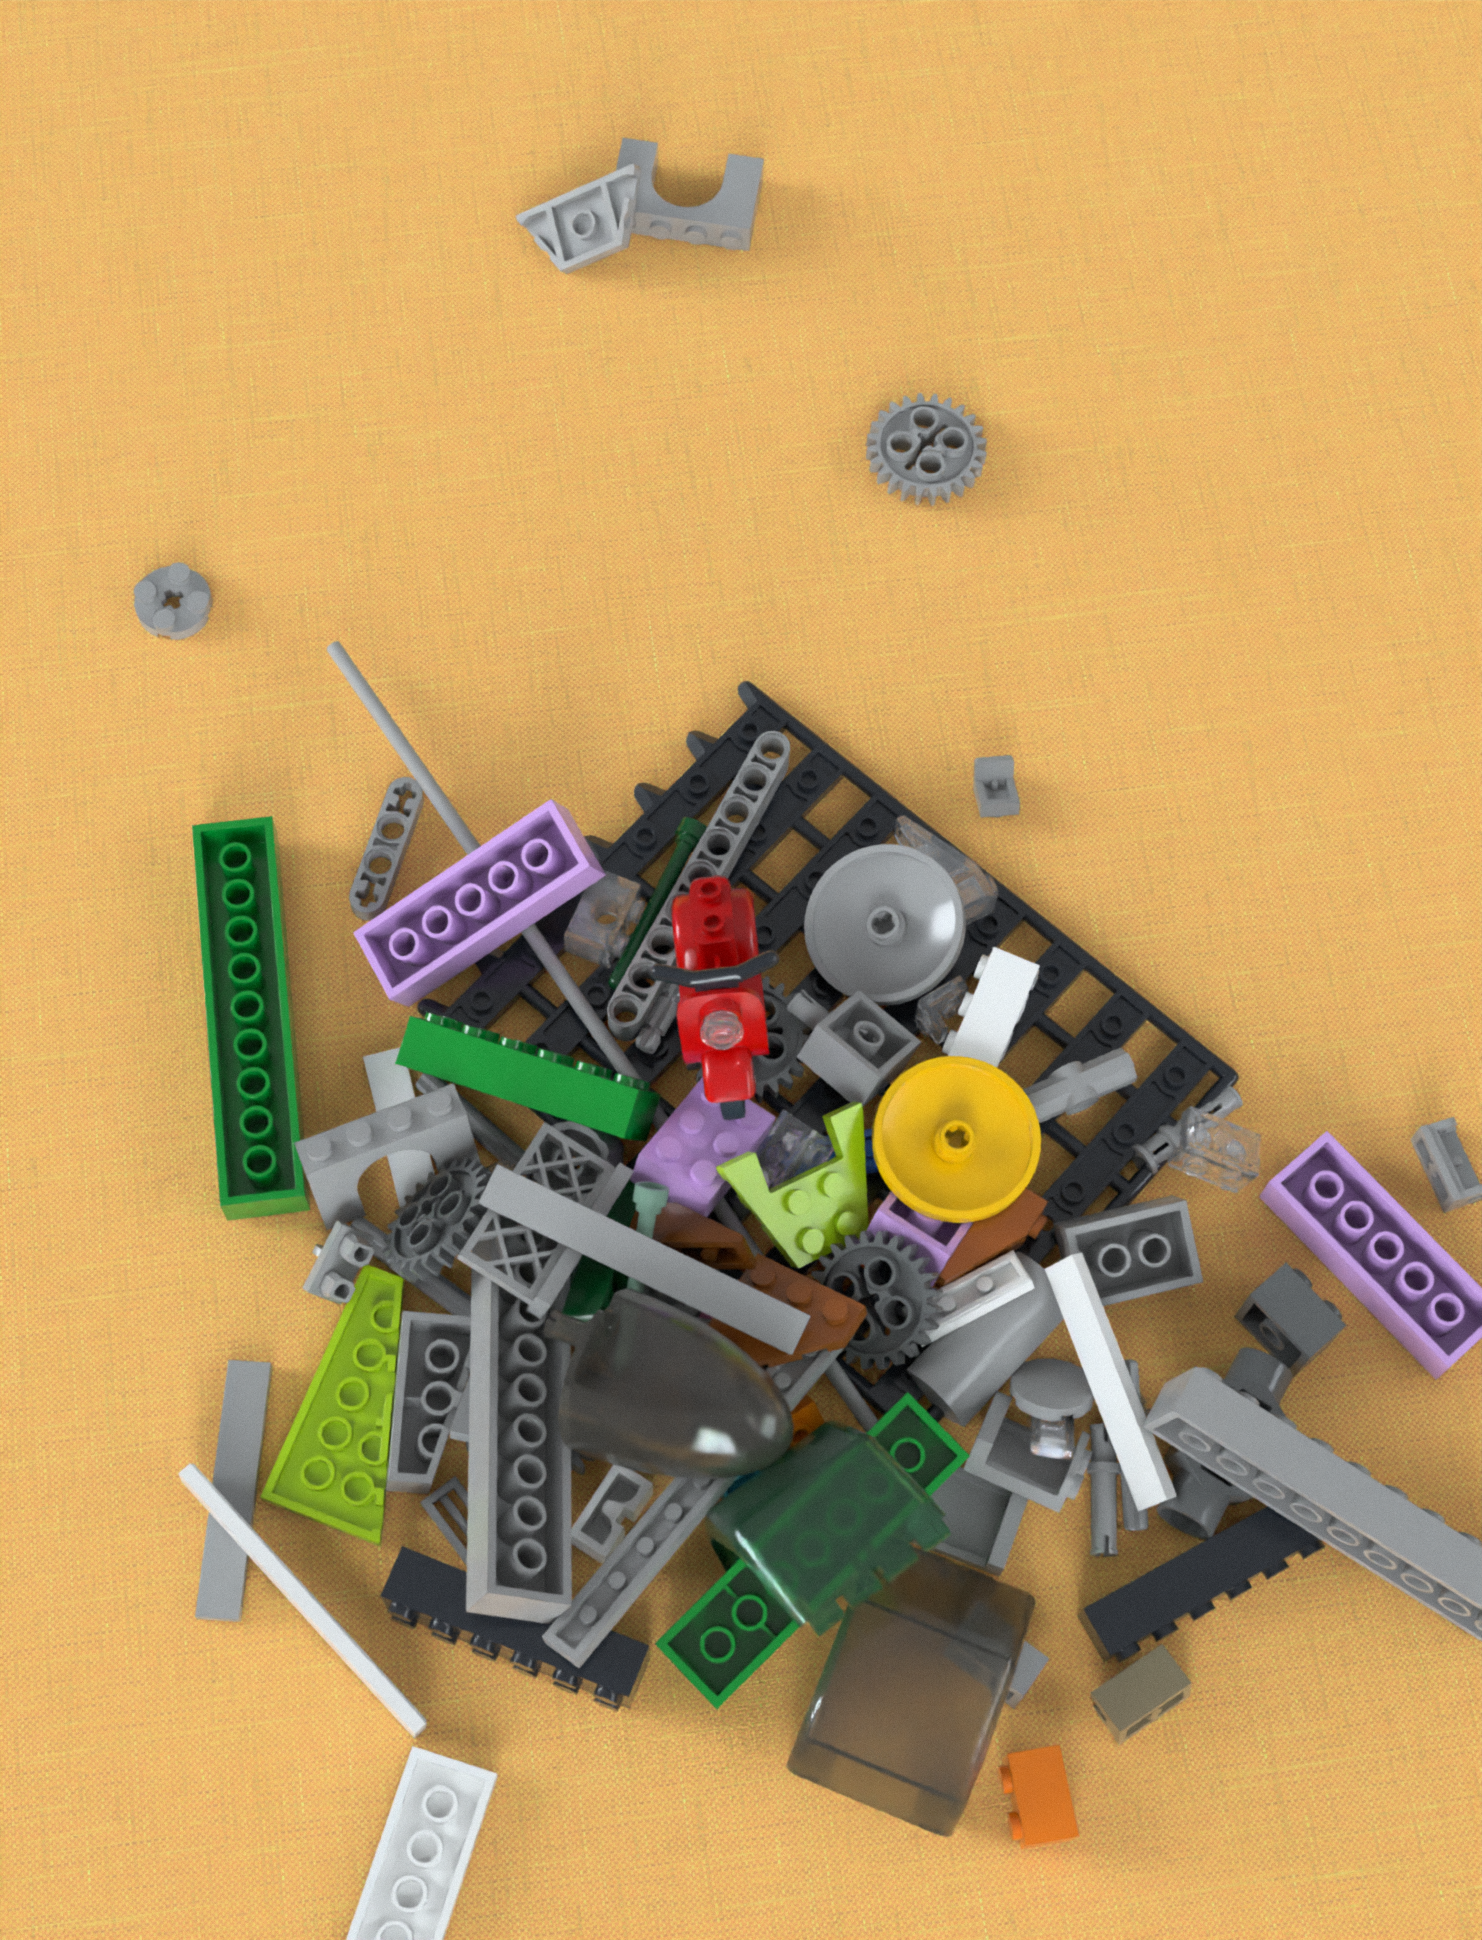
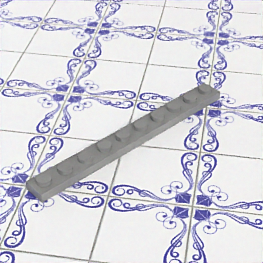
(659, 1536)

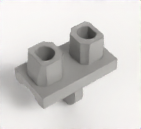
(339, 1262)

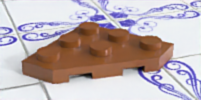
(831, 1321)

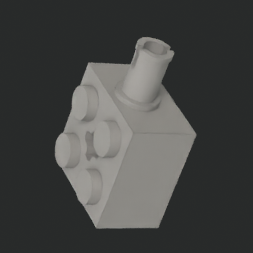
(854, 1046)

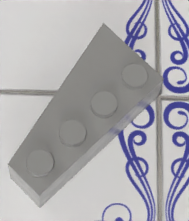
(428, 1389)

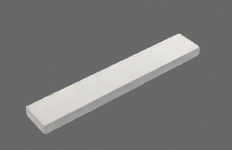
(1110, 1382)

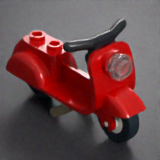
(719, 988)

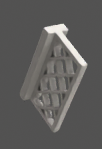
(562, 1259)

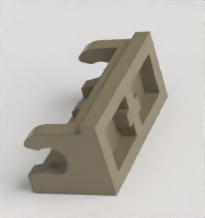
(1141, 1694)

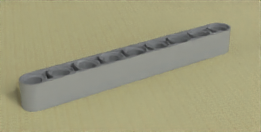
(702, 863)

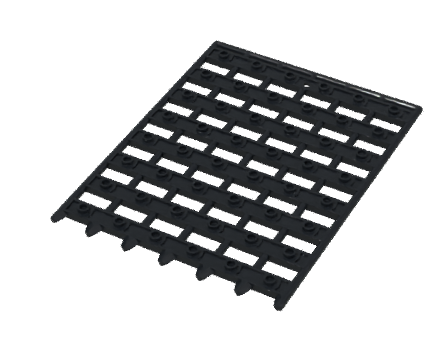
(1098, 1165)

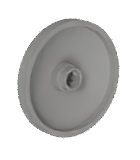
(885, 924)

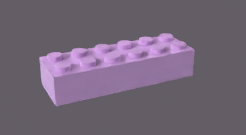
(479, 903)
(1379, 1253)

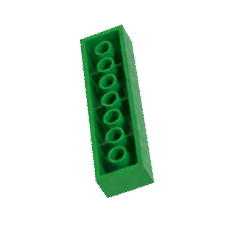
(740, 1621)

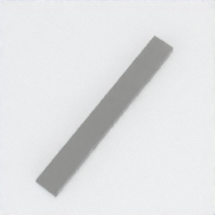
(644, 1259)

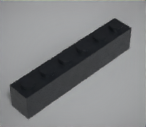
(1193, 1581)

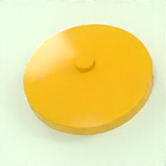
(956, 1139)

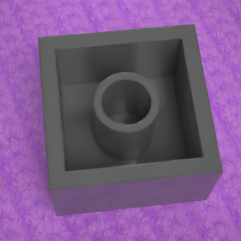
(1290, 1318)

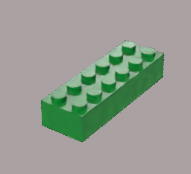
(530, 1079)

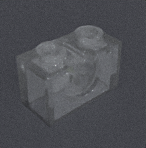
(600, 941)

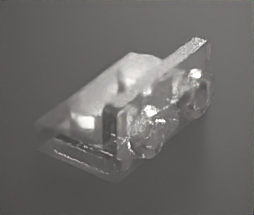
(791, 1149)
(1216, 1151)

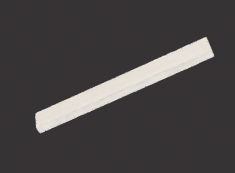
(303, 1600)

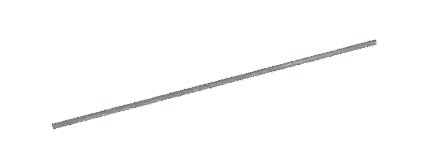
(555, 967)

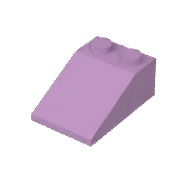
(932, 1236)

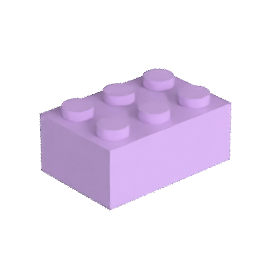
(693, 1144)

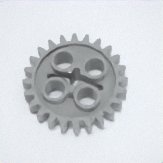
(952, 467)

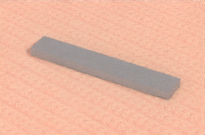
(237, 1479)

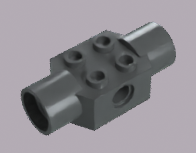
(1200, 1491)

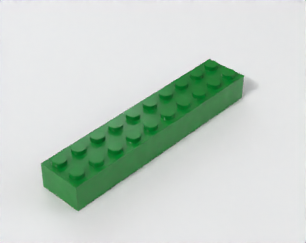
(249, 1019)

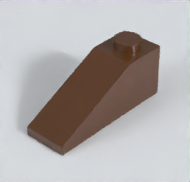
(700, 1238)

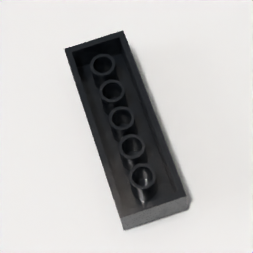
(435, 1596)

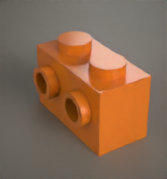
(1038, 1797)

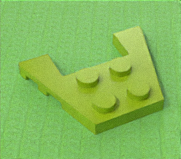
(817, 1205)

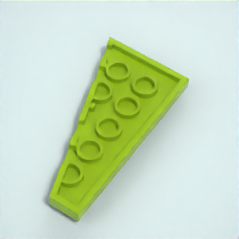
(341, 1436)

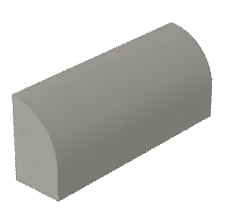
(978, 1358)

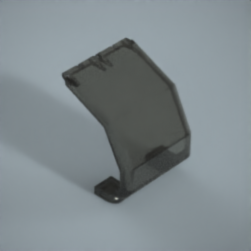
(915, 1692)

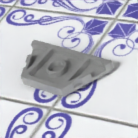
(587, 220)

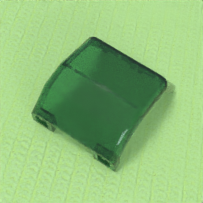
(825, 1523)

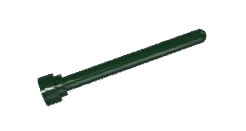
(688, 836)

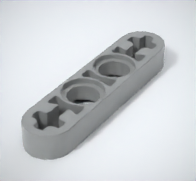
(391, 849)

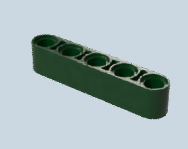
(595, 1282)

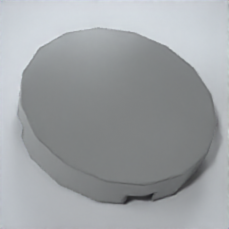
(1051, 1389)

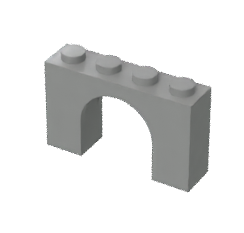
(721, 222)
(341, 1155)

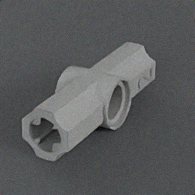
(1080, 1085)

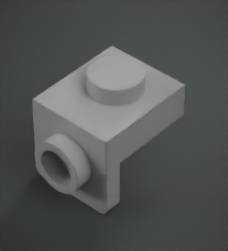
(995, 786)

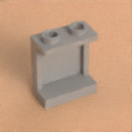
(1004, 1458)
(980, 1520)

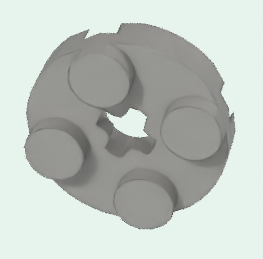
(169, 582)

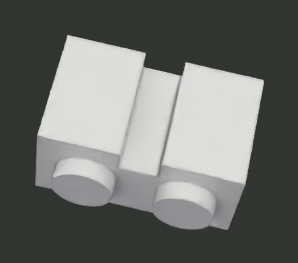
(618, 1496)

